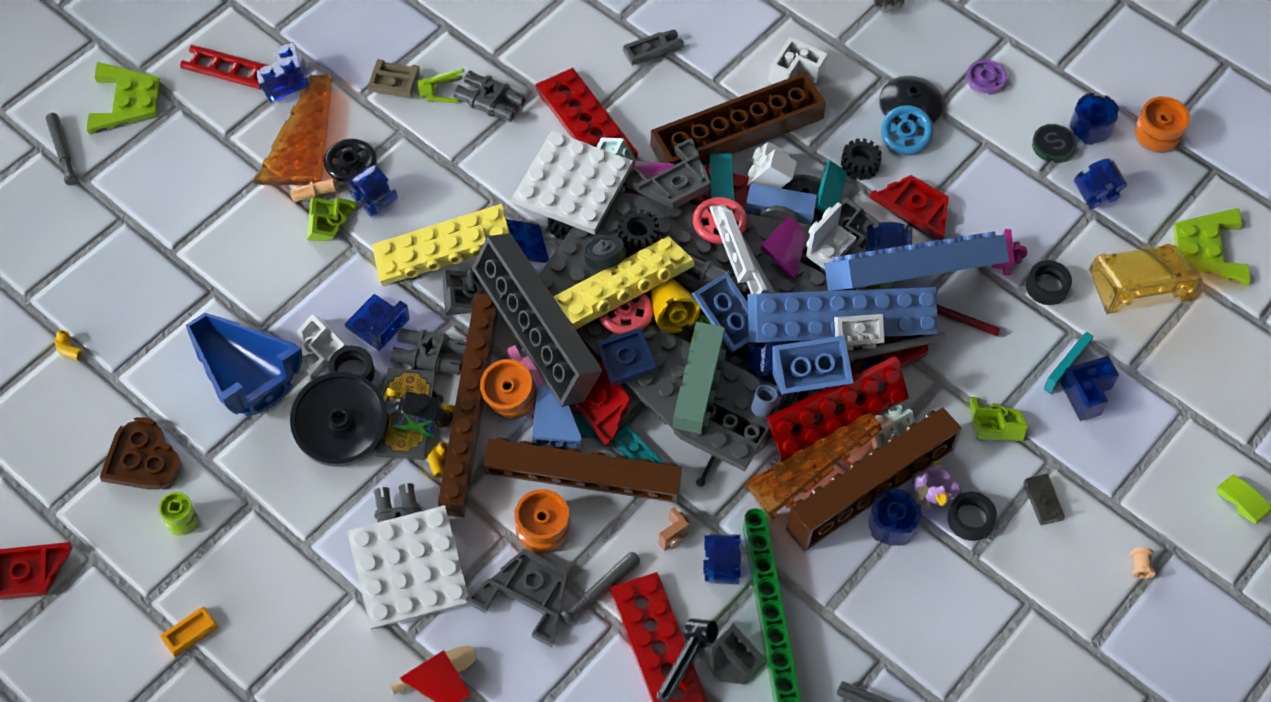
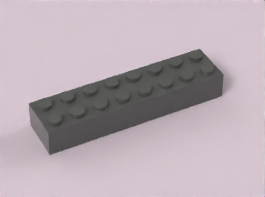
(536, 320)

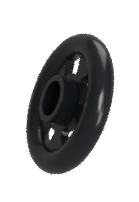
(335, 151)

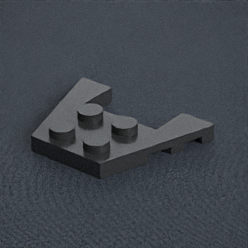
(675, 184)
(532, 583)

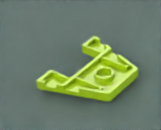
(134, 97)
(1202, 244)

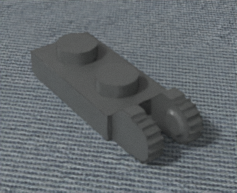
(652, 46)

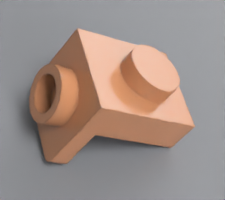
(676, 532)

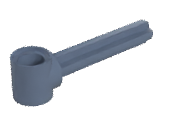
(765, 400)

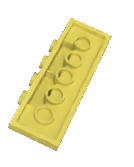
(437, 245)
(623, 282)

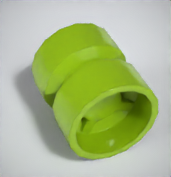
(178, 513)

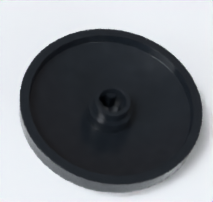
(339, 419)

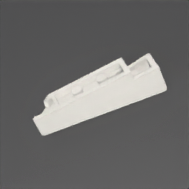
(739, 253)

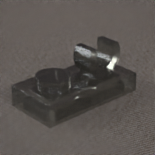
(1044, 499)

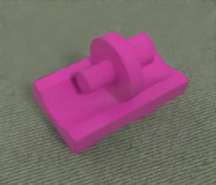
(1015, 252)

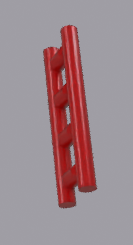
(218, 57)

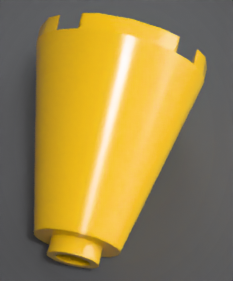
(673, 306)

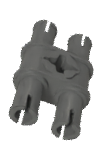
(489, 96)
(707, 273)
(426, 357)
(384, 507)

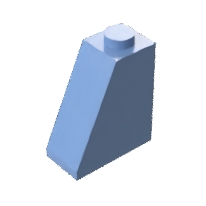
(554, 423)

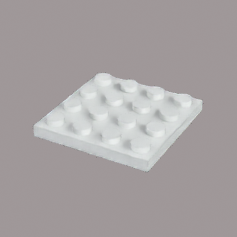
(572, 182)
(407, 567)

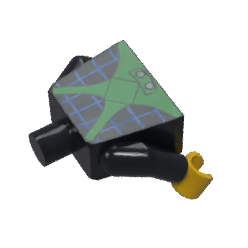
(418, 412)

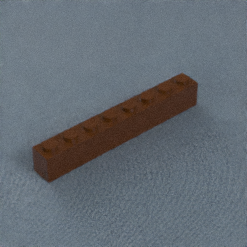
(583, 470)

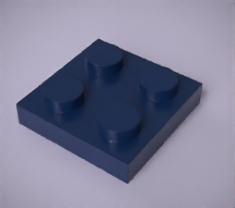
(626, 357)

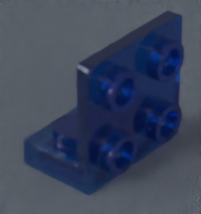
(529, 240)
(378, 321)

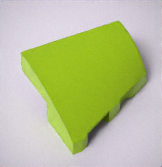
(327, 217)
(997, 422)

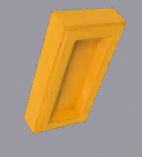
(189, 631)

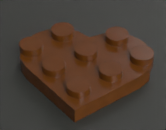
(141, 457)

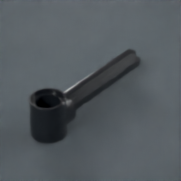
(698, 634)

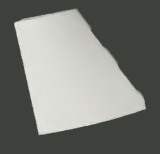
(318, 344)

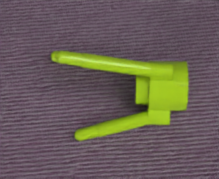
(428, 86)

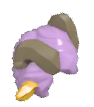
(934, 486)

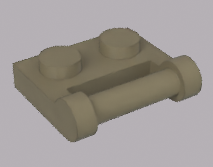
(393, 83)

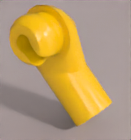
(64, 345)
(436, 459)

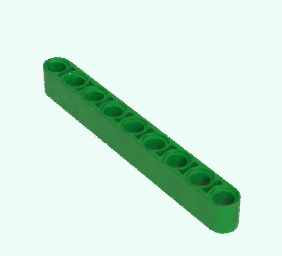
(770, 603)

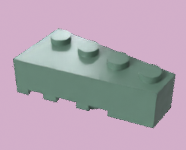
(699, 378)

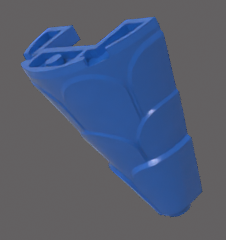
(244, 364)

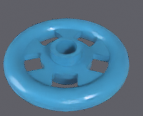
(903, 113)

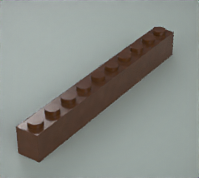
(468, 407)

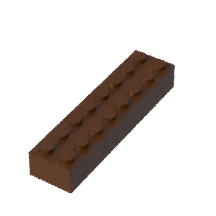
(743, 120)
(882, 470)

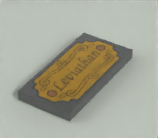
(400, 442)

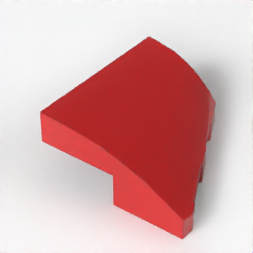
(437, 680)

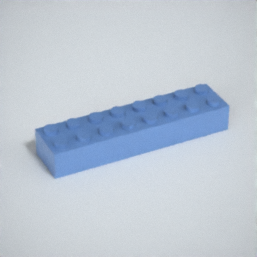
(915, 260)
(812, 314)

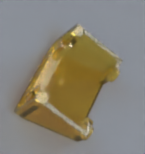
(1144, 274)

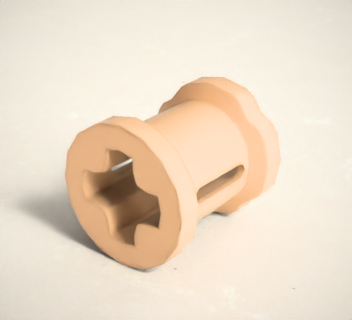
(1143, 563)

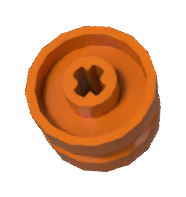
(1162, 124)
(508, 389)
(542, 521)

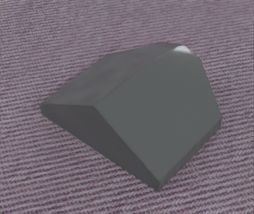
(734, 657)

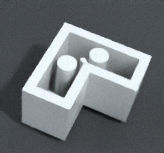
(796, 59)
(771, 167)

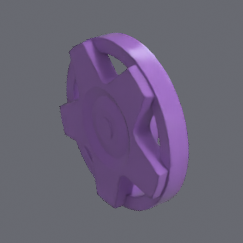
(986, 78)

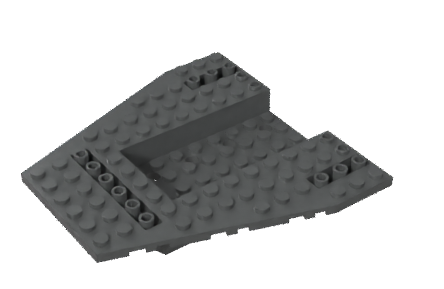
(733, 428)

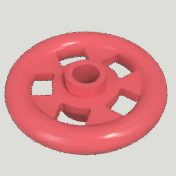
(702, 212)
(614, 324)

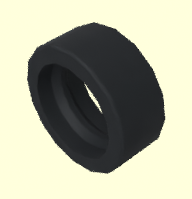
(1049, 268)
(353, 353)
(974, 499)

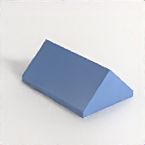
(765, 196)
(725, 308)
(811, 365)

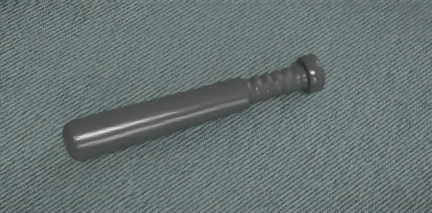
(58, 138)
(613, 576)

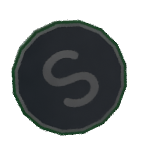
(1054, 143)

